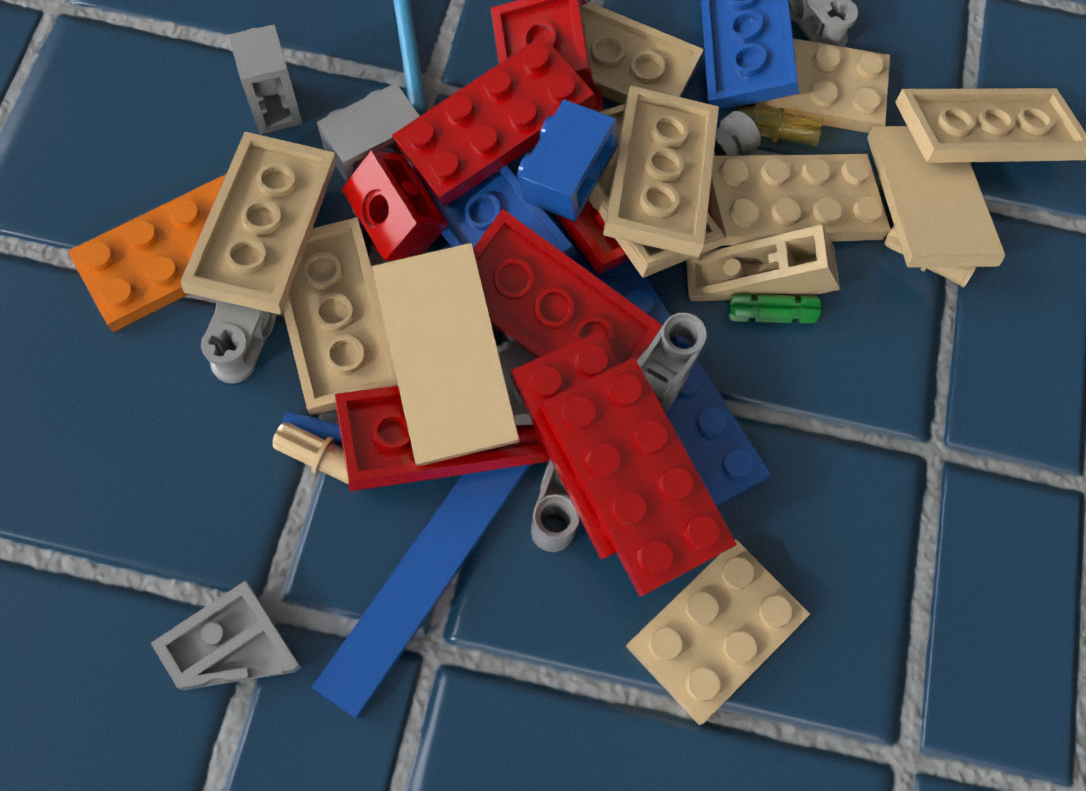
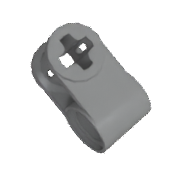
(824, 19)
(236, 340)
(667, 365)
(553, 501)

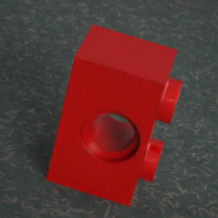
(393, 206)

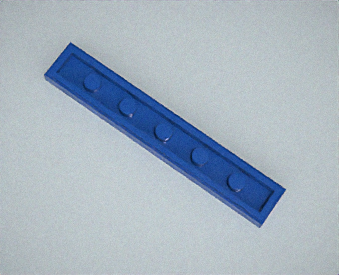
(415, 588)

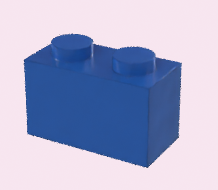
(568, 159)

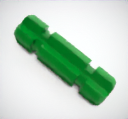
(774, 308)

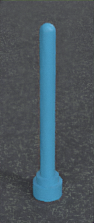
(410, 55)

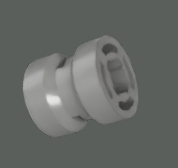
(736, 135)

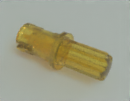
(785, 125)

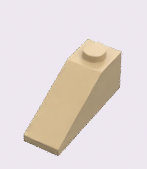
(776, 265)

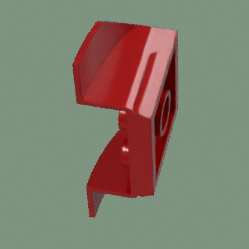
(558, 21)

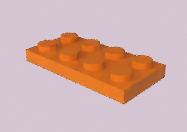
(143, 260)

